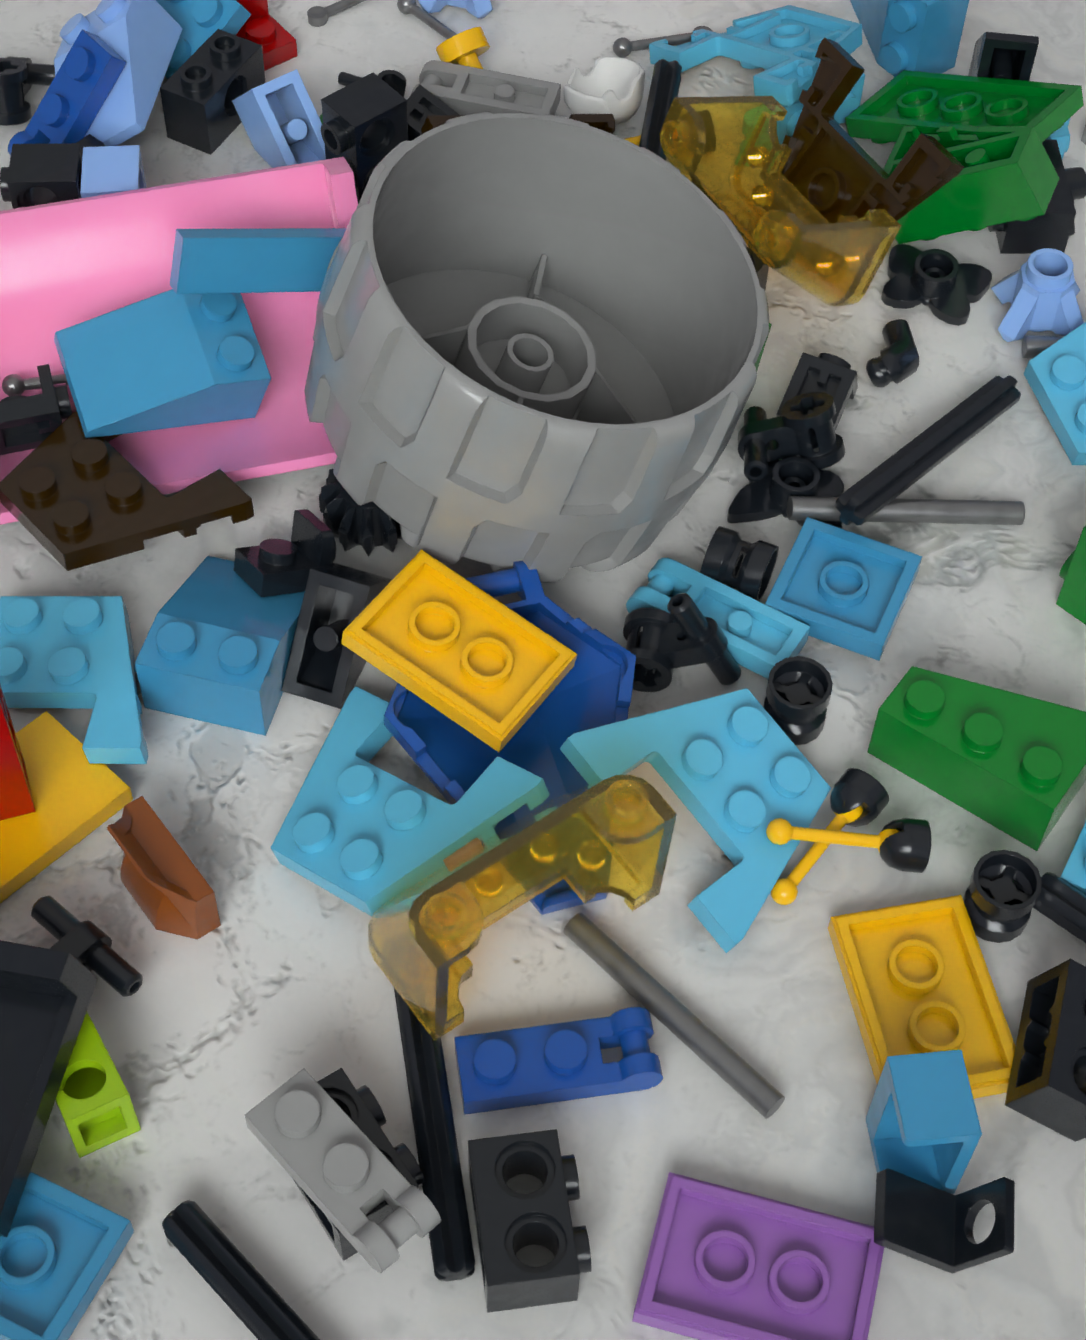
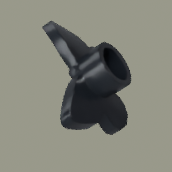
(935, 281)
(784, 479)

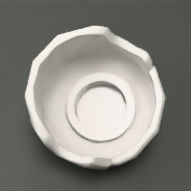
(610, 88)

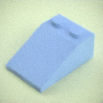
(146, 40)

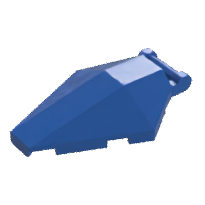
(588, 697)

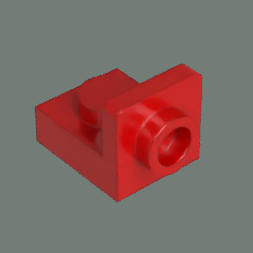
(263, 29)

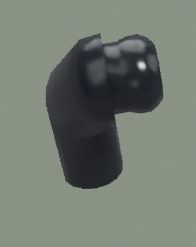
(899, 357)

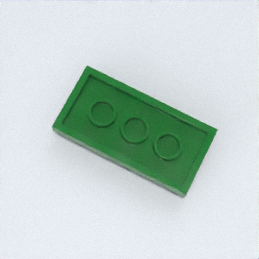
(962, 102)

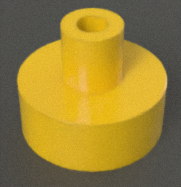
(464, 48)

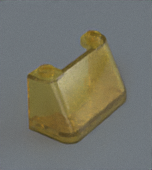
(737, 162)
(594, 838)

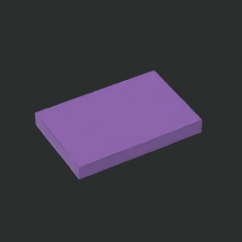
(755, 1268)

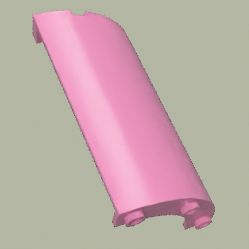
(116, 249)

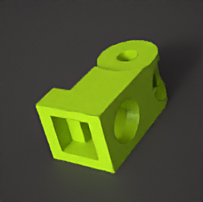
(94, 1096)

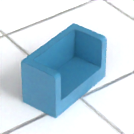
(924, 1118)

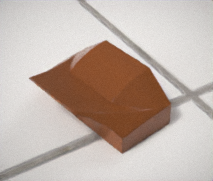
(162, 874)

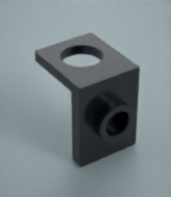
(939, 1225)

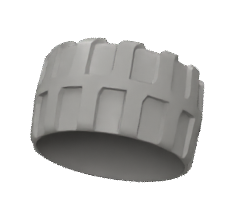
(533, 343)

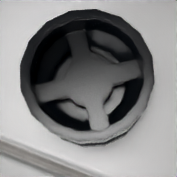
(739, 562)
(798, 697)
(1002, 895)

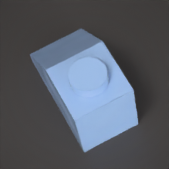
(282, 121)

